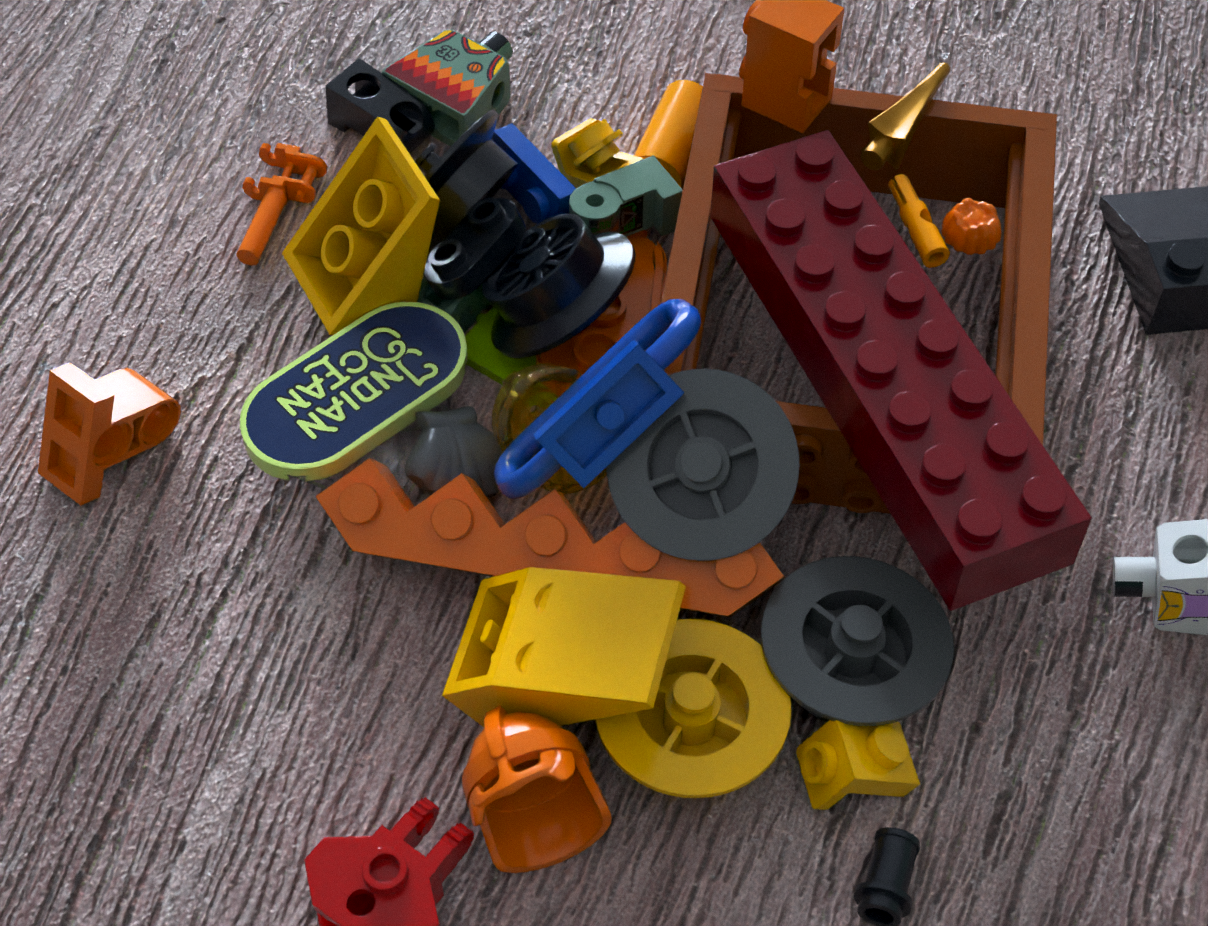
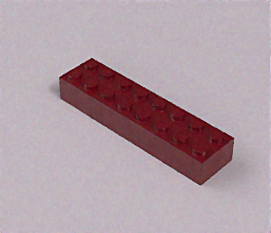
(897, 372)

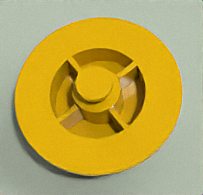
(712, 719)

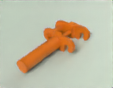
(275, 194)

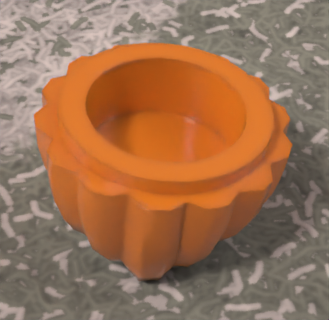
(972, 227)

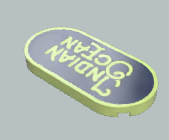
(353, 391)

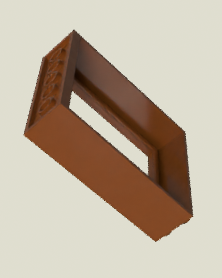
(953, 156)

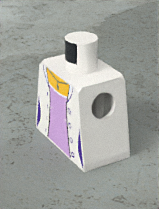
(1172, 577)

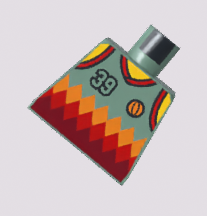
(456, 79)

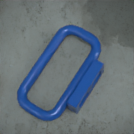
(604, 406)

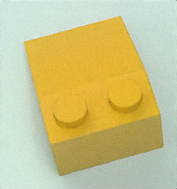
(366, 232)

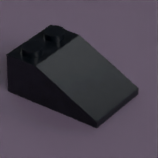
(1163, 254)

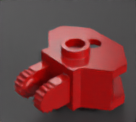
(382, 875)

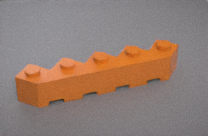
(465, 533)

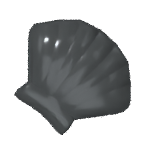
(453, 445)

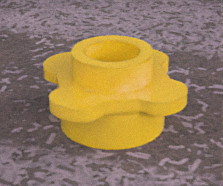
(595, 145)

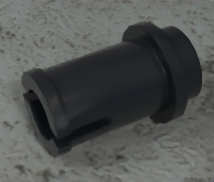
(884, 895)

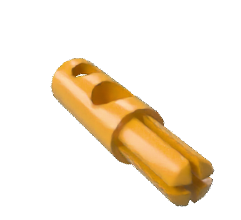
(919, 223)

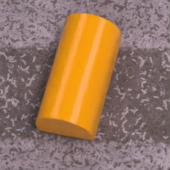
(672, 128)

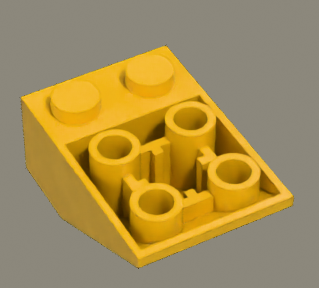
(564, 644)

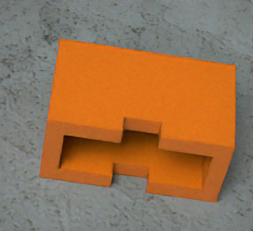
(787, 60)

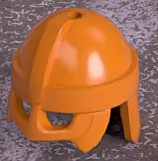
(532, 792)

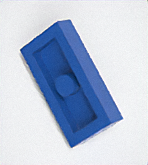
(535, 181)

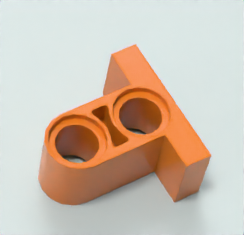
(99, 425)

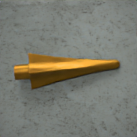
(896, 126)

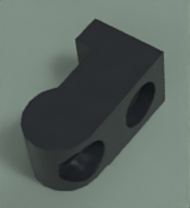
(374, 98)

